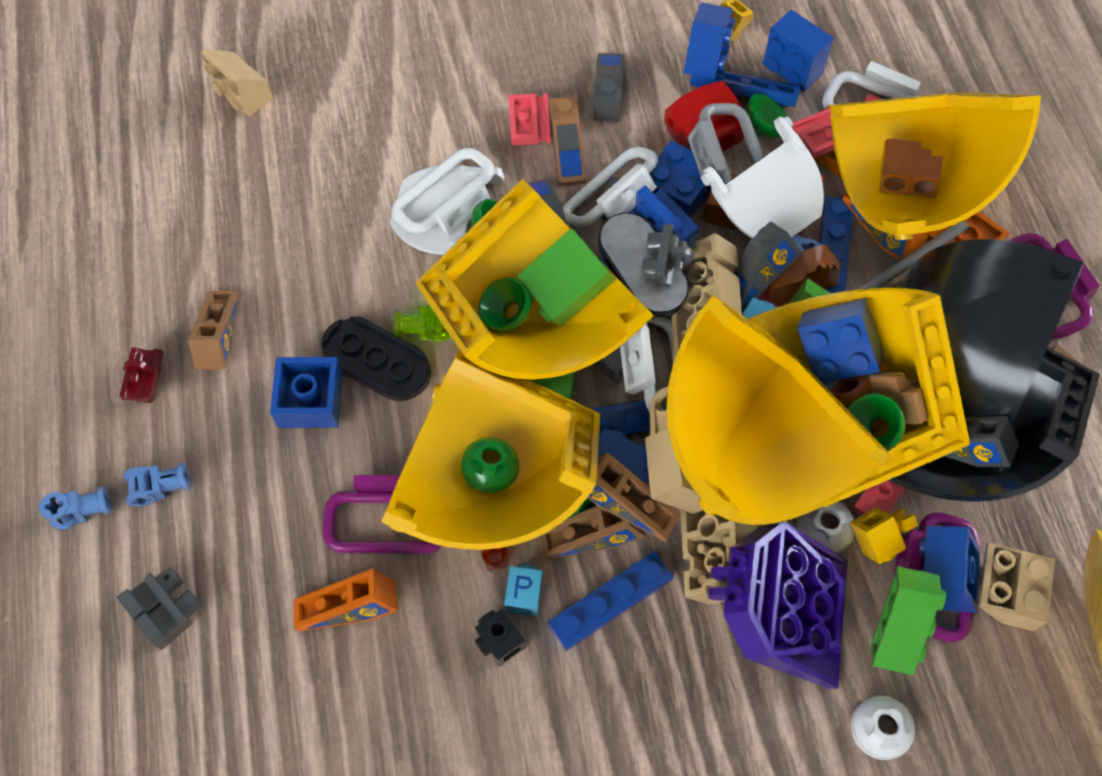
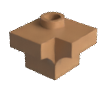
(903, 391)

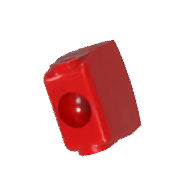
(685, 112)

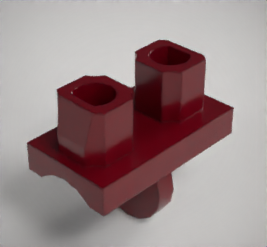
(141, 375)

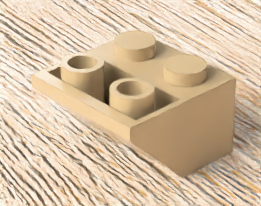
(236, 81)
(1016, 586)

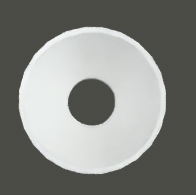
(835, 539)
(869, 736)

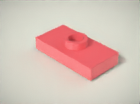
(881, 496)

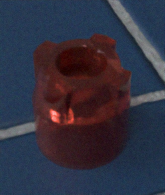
(487, 553)

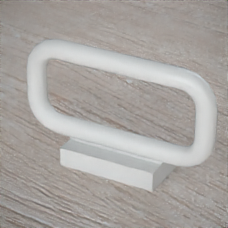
(876, 79)
(621, 195)
(455, 210)
(638, 360)

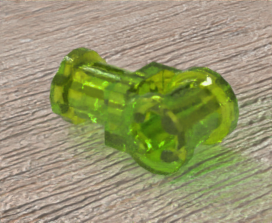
(423, 322)

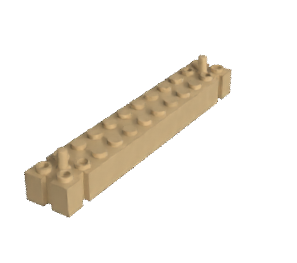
(705, 537)

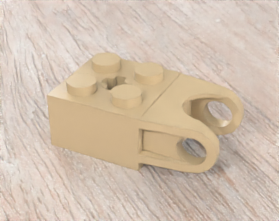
(665, 475)

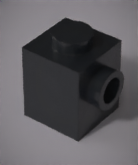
(498, 637)

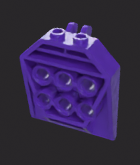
(786, 602)

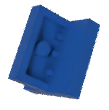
(662, 210)

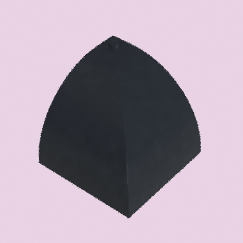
(998, 314)
(1048, 434)

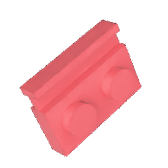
(529, 119)
(816, 133)

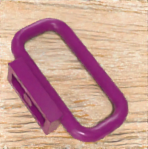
(1084, 287)
(368, 490)
(912, 559)

